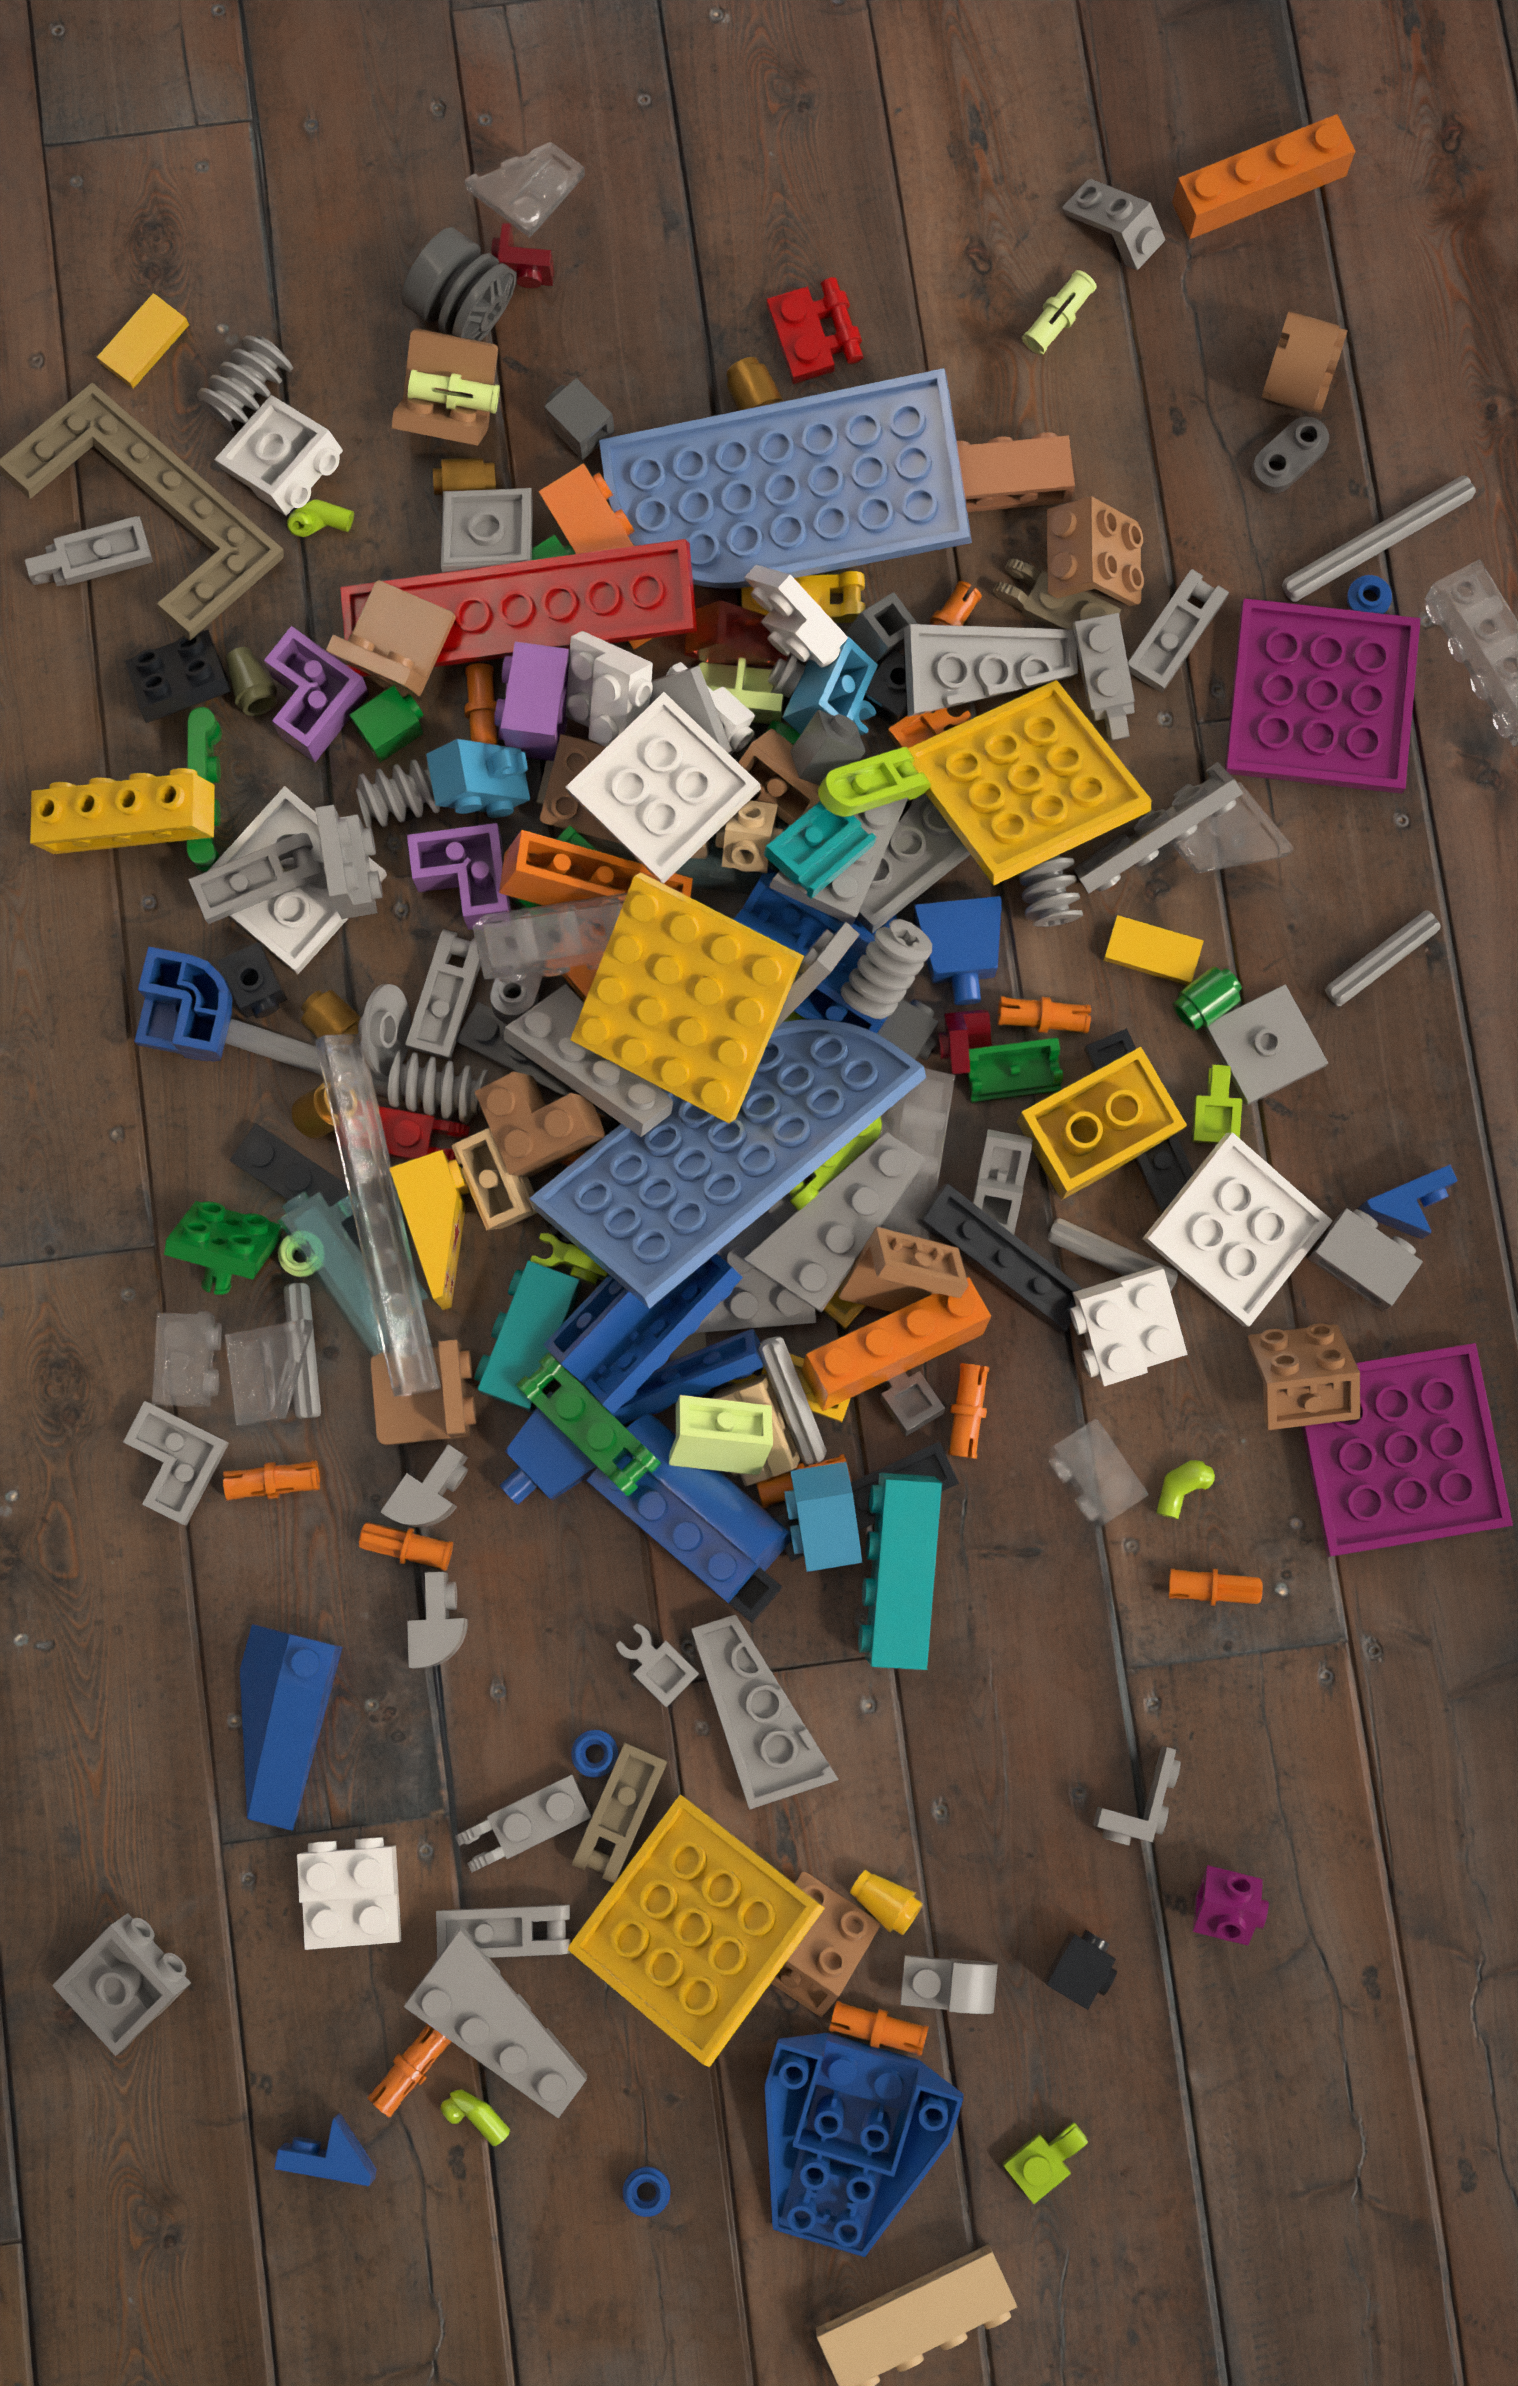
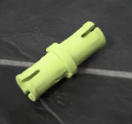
(1074, 291)
(423, 387)

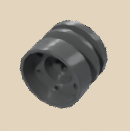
(458, 286)

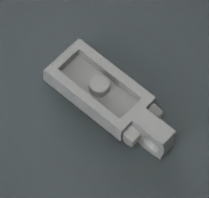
(92, 553)
(1105, 672)

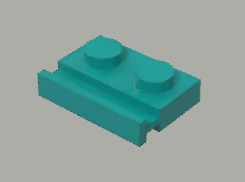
(818, 848)

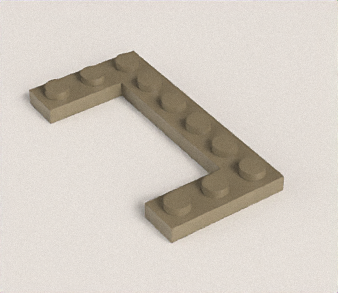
(240, 547)

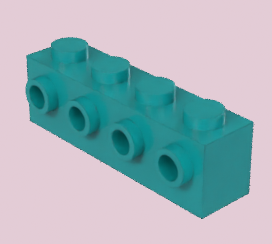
(901, 1571)

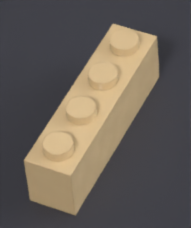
(916, 2319)

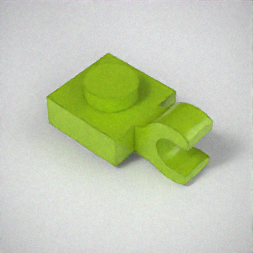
(1216, 1113)
(572, 1257)
(1040, 2164)

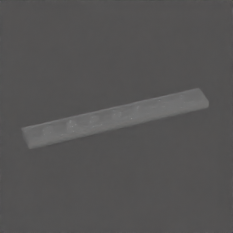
(377, 1215)

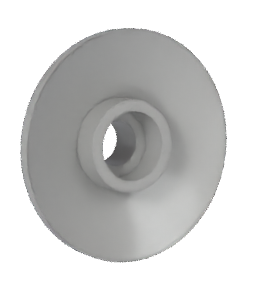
(385, 1027)

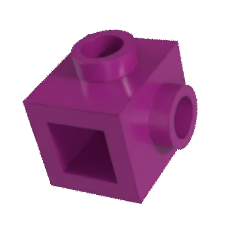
(1229, 1905)

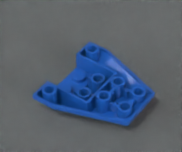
(850, 2136)

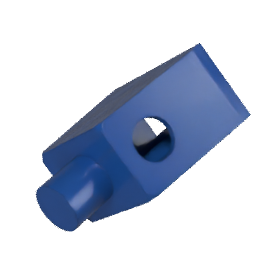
(963, 943)
(544, 1460)

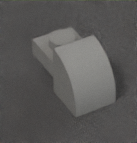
(1002, 1176)
(422, 1503)
(438, 1636)
(949, 1984)

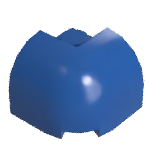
(184, 1006)

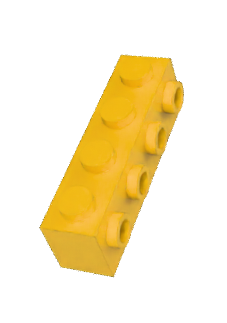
(122, 812)

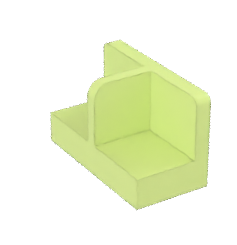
(748, 686)
(721, 1435)

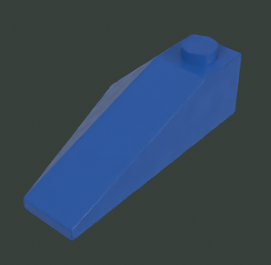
(283, 1709)

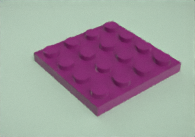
(1323, 696)
(1414, 1461)

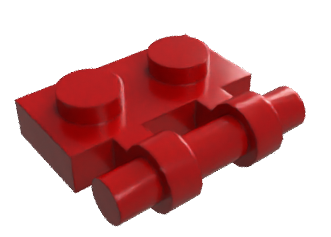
(801, 334)

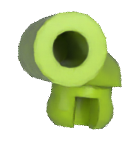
(318, 515)
(1181, 1481)
(478, 2112)

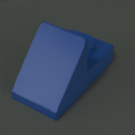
(1400, 1205)
(342, 2161)

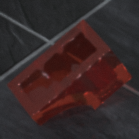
(731, 633)

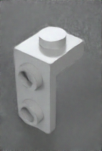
(1120, 214)
(1122, 1827)

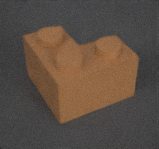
(772, 765)
(533, 1133)

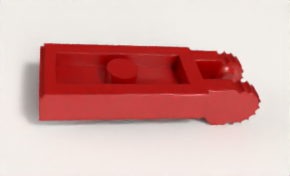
(411, 1134)

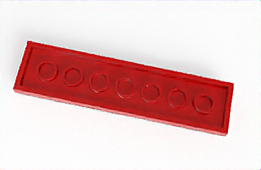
(546, 601)

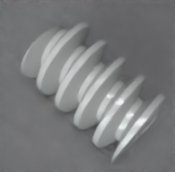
(243, 380)
(395, 794)
(1048, 893)
(887, 969)
(434, 1088)

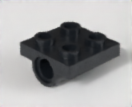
(177, 676)

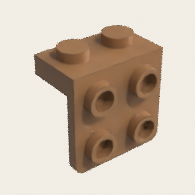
(1094, 549)
(426, 1415)

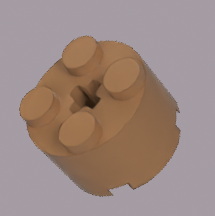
(1304, 363)

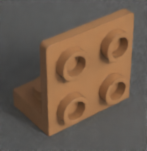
(442, 356)
(395, 638)
(559, 806)
(902, 1270)
(1306, 1376)
(828, 1951)

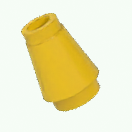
(886, 1901)

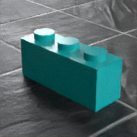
(538, 1308)

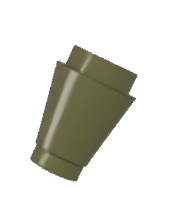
(250, 683)

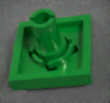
(223, 1243)

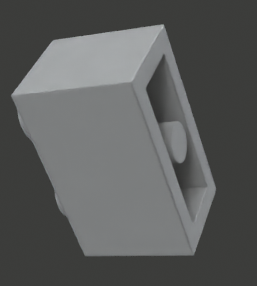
(1366, 1258)

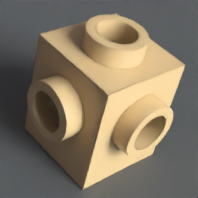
(747, 836)

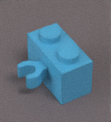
(834, 689)
(478, 777)
(825, 1516)

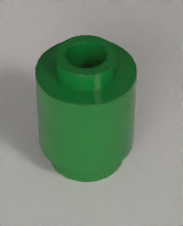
(1207, 998)

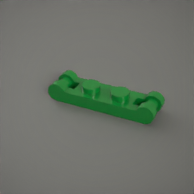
(202, 736)
(588, 1424)

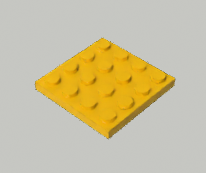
(1027, 782)
(686, 997)
(695, 1930)

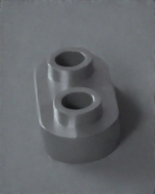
(1292, 453)
(510, 1009)

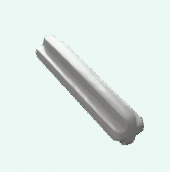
(1382, 958)
(1103, 1251)
(306, 1391)
(792, 1400)

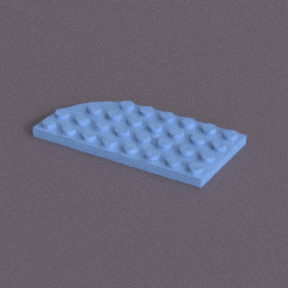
(799, 481)
(694, 1182)

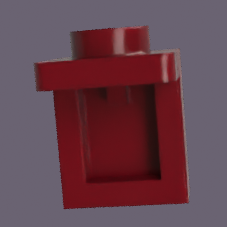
(531, 265)
(963, 1032)

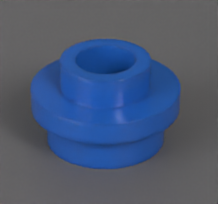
(1369, 582)
(580, 1758)
(641, 2206)

